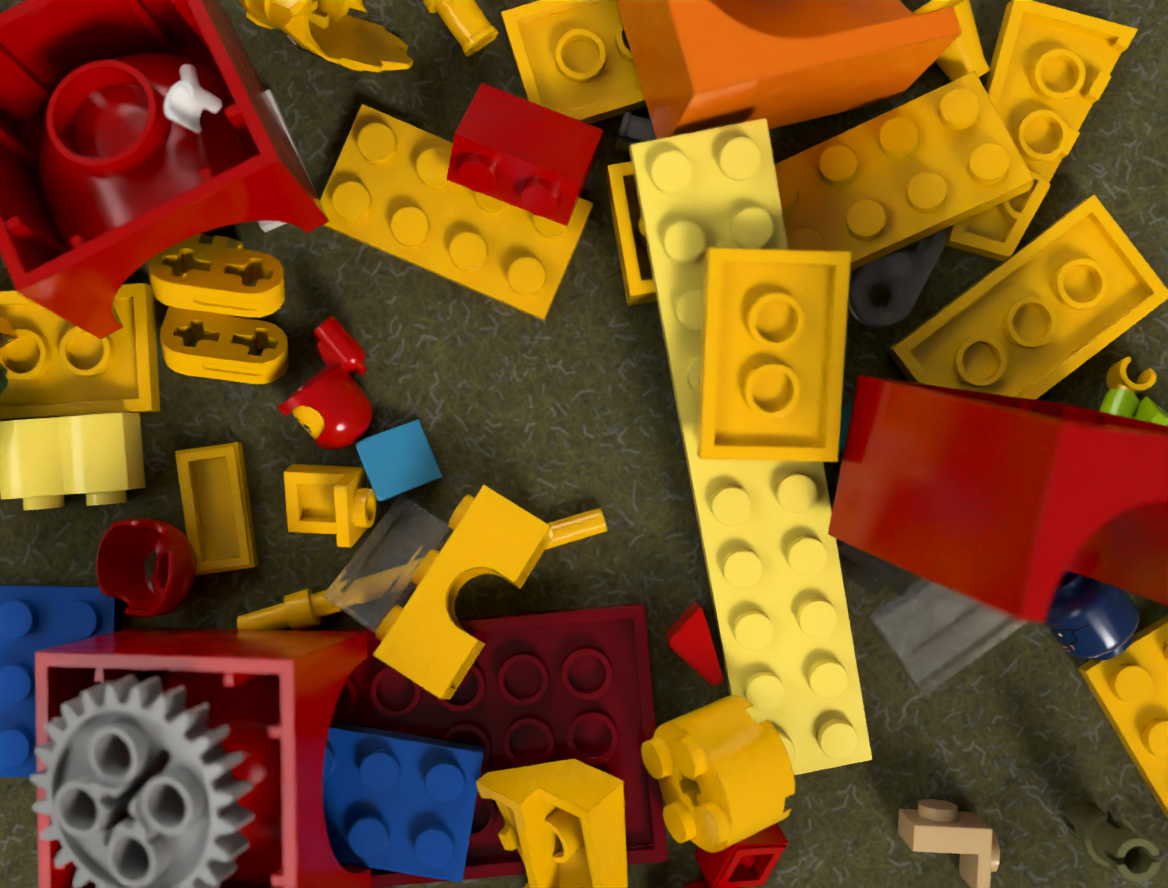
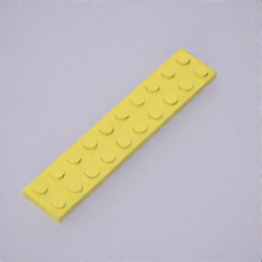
(758, 520)

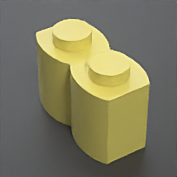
(71, 456)

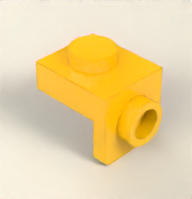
(329, 501)

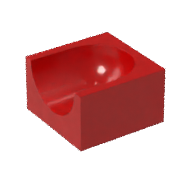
(98, 168)
(1003, 493)
(279, 705)

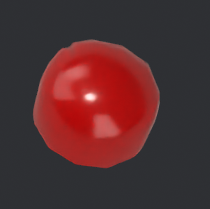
(123, 571)

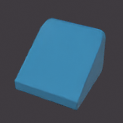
(398, 460)

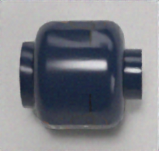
(1091, 617)

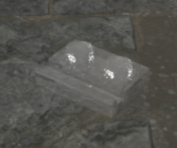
(939, 631)

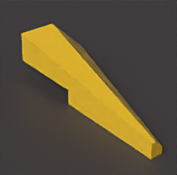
(562, 822)

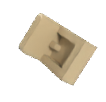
(943, 829)

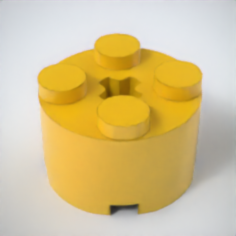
(719, 774)

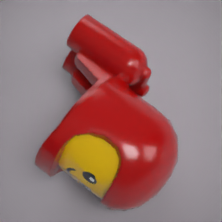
(332, 402)

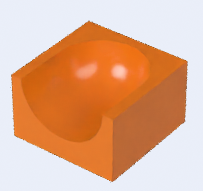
(776, 58)

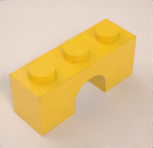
(425, 635)

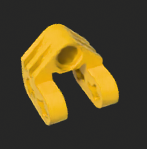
(206, 289)

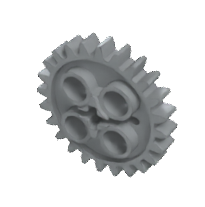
(99, 772)

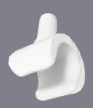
(187, 100)

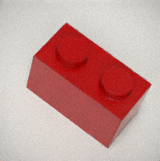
(523, 154)

